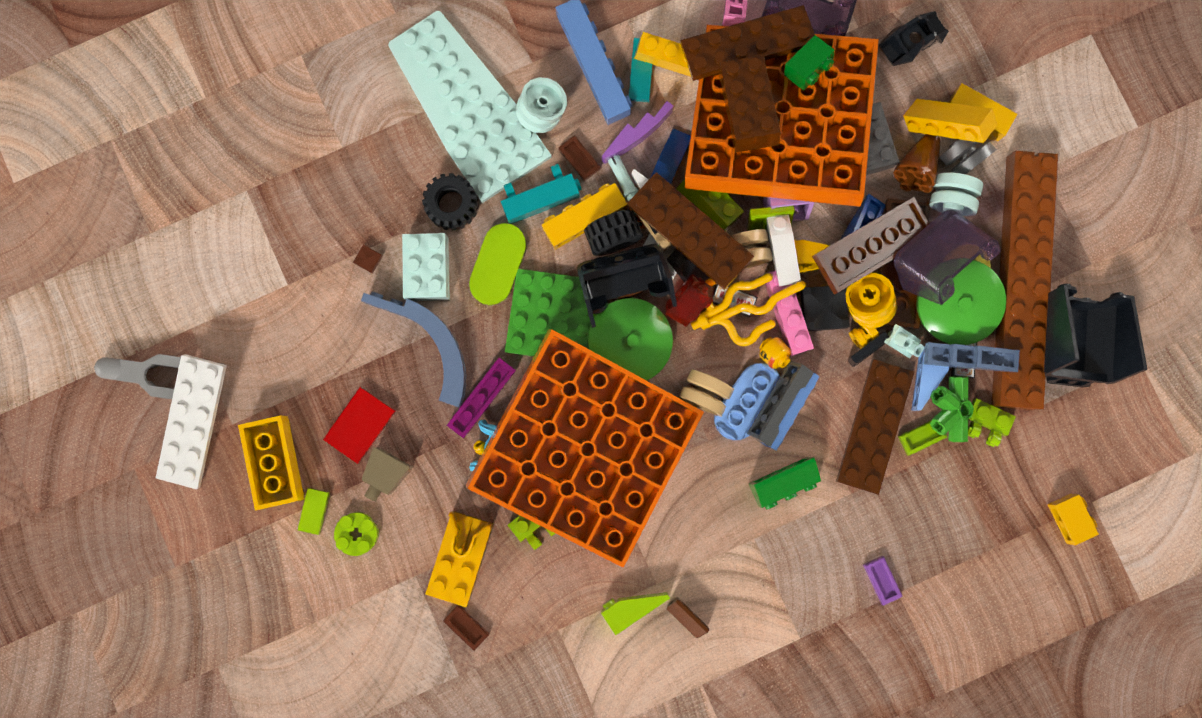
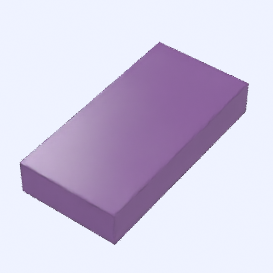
(882, 580)

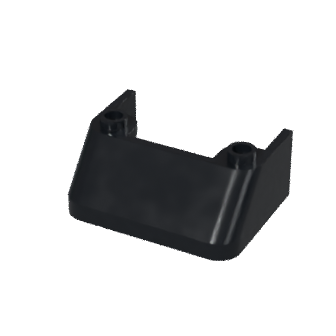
(623, 275)

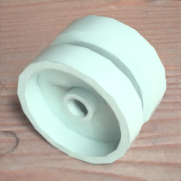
(541, 105)
(956, 193)

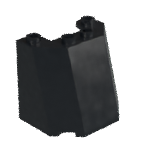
(1092, 339)

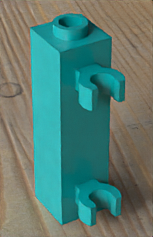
(540, 198)

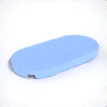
(746, 401)

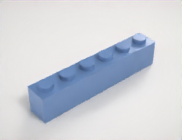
(593, 61)

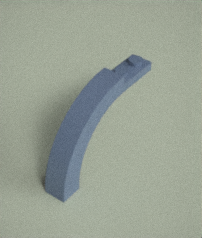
(453, 362)

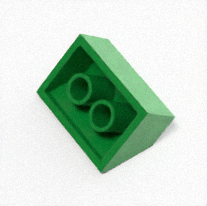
(785, 482)

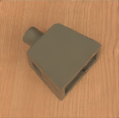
(383, 473)

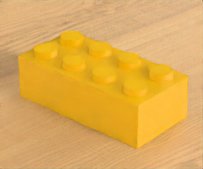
(271, 462)

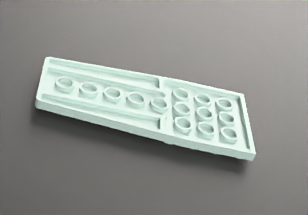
(467, 107)

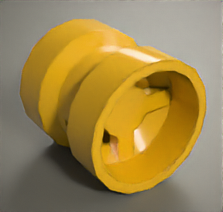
(863, 335)

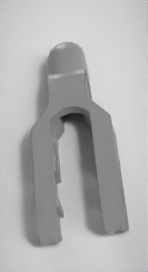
(136, 372)

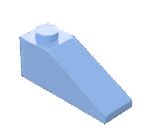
(927, 379)

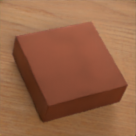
(367, 259)

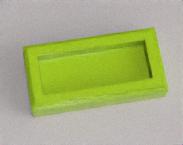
(919, 438)
(313, 511)

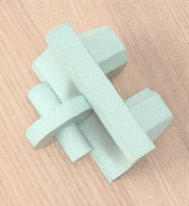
(904, 342)

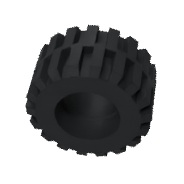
(443, 186)
(613, 232)

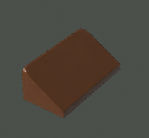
(687, 618)

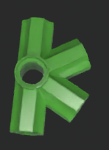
(955, 409)

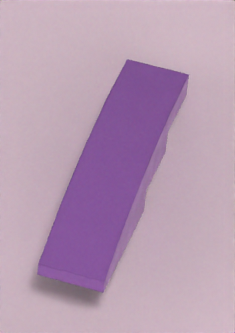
(631, 137)

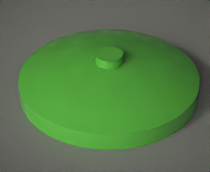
(971, 311)
(632, 336)

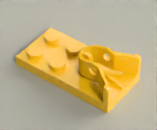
(459, 558)

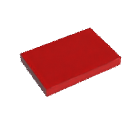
(359, 425)

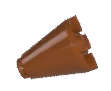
(920, 165)

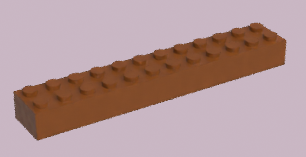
(1026, 276)

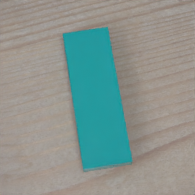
(640, 78)

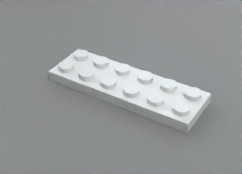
(191, 421)

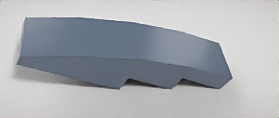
(971, 357)

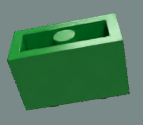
(809, 63)

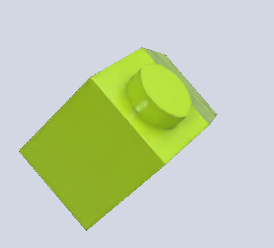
(628, 610)

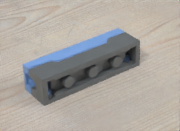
(783, 405)

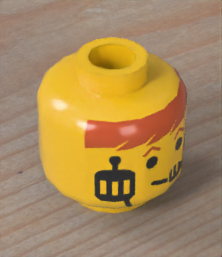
(775, 352)

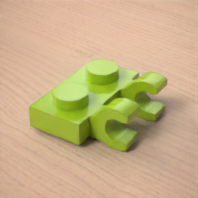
(992, 418)
(524, 529)

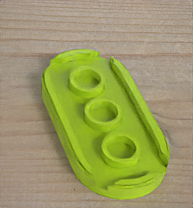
(497, 264)

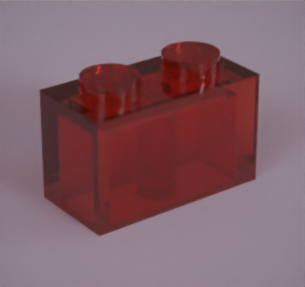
(691, 300)

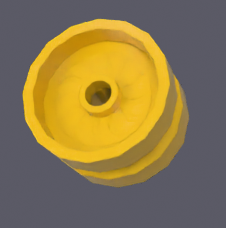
(871, 300)

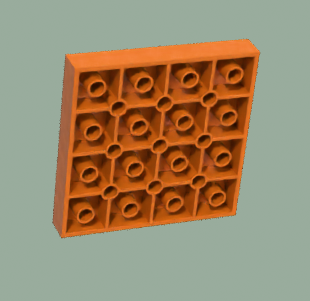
(821, 135)
(584, 448)

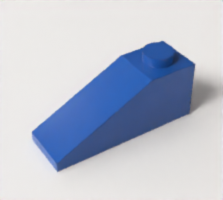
(672, 155)
(868, 211)

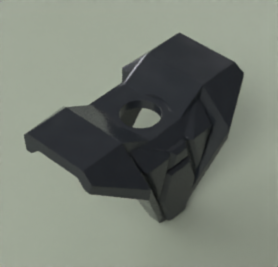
(898, 46)

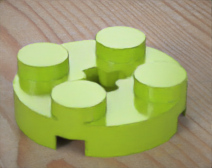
(345, 540)

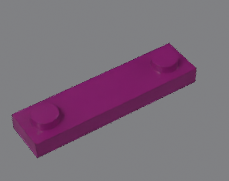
(481, 398)

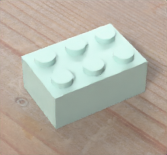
(425, 266)

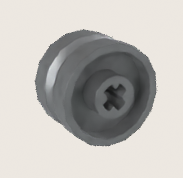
(968, 155)

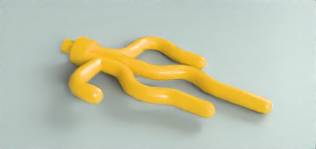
(716, 314)

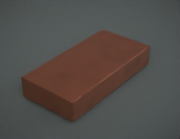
(579, 158)
(466, 627)

